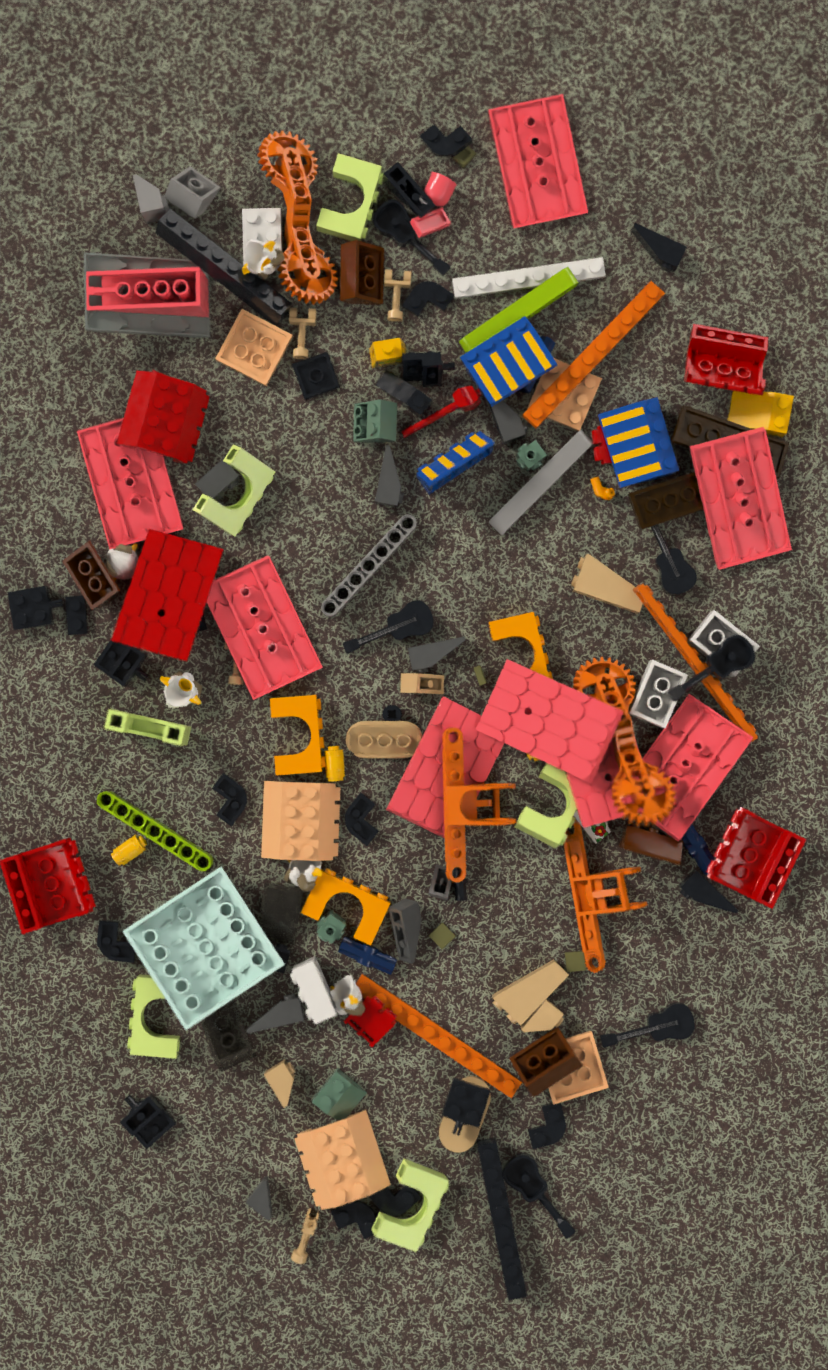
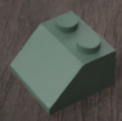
(338, 1095)

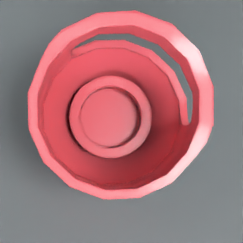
(439, 189)

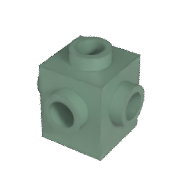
(535, 451)
(332, 921)

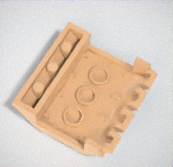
(300, 821)
(342, 1161)

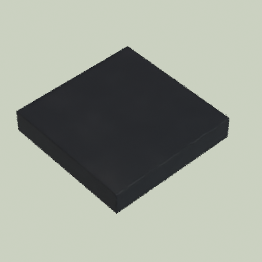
(316, 376)

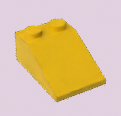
(765, 411)

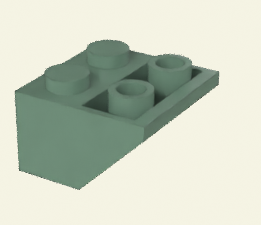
(375, 421)

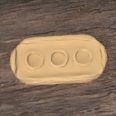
(383, 739)
(468, 1133)

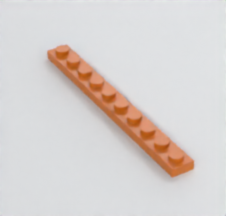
(593, 355)
(691, 655)
(441, 1038)

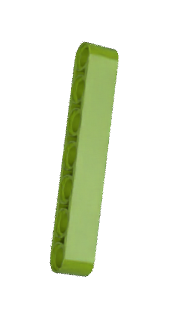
(526, 306)
(145, 829)

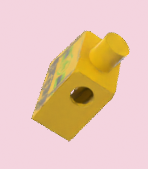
(387, 352)

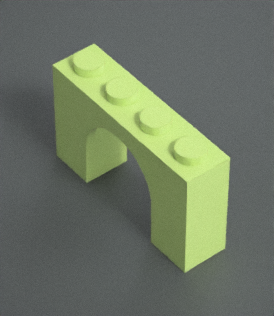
(353, 225)
(256, 478)
(148, 727)
(550, 829)
(143, 1040)
(411, 1231)

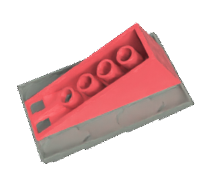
(146, 295)

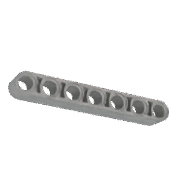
(540, 482)
(373, 557)

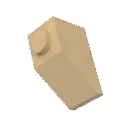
(422, 683)
(543, 1018)
(281, 1080)

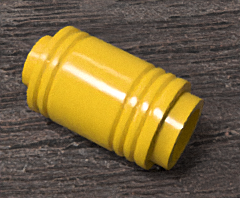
(334, 763)
(129, 850)

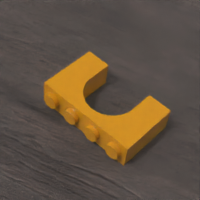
(524, 627)
(307, 709)
(373, 905)

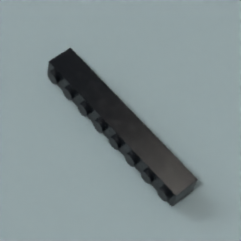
(222, 267)
(501, 1218)

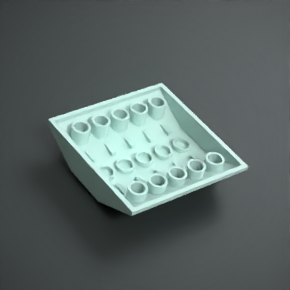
(203, 948)

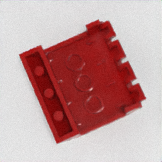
(726, 359)
(163, 416)
(755, 857)
(47, 885)

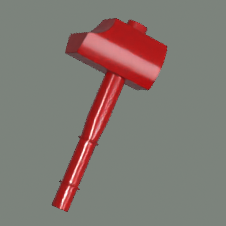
(465, 398)

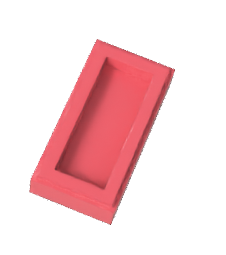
(430, 223)

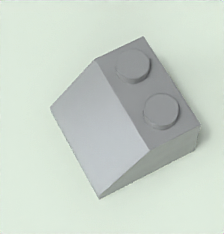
(191, 192)
(151, 201)

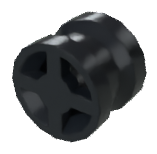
(392, 713)

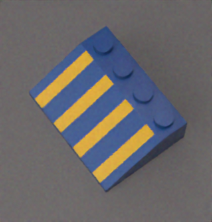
(508, 361)
(638, 442)
(454, 462)

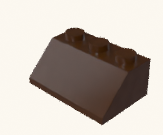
(361, 273)
(91, 576)
(651, 843)
(545, 1062)

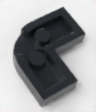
(446, 146)
(427, 292)
(235, 796)
(355, 819)
(110, 946)
(552, 1130)
(398, 1203)
(355, 1212)

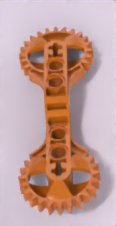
(294, 181)
(625, 746)

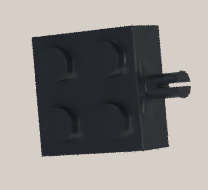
(425, 368)
(32, 607)
(121, 662)
(465, 1104)
(147, 1120)

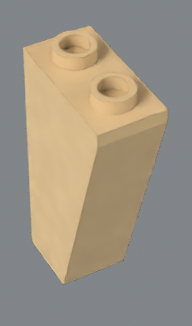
(605, 585)
(529, 992)

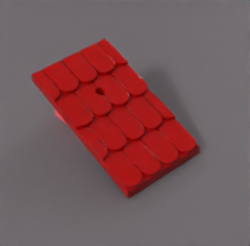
(169, 577)

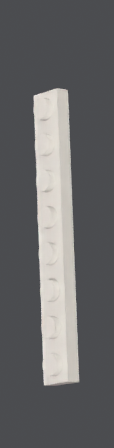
(524, 278)

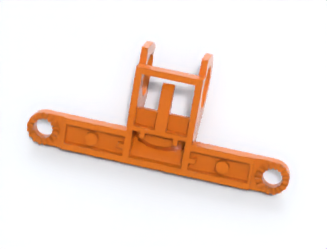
(462, 804)
(591, 896)

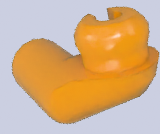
(600, 491)

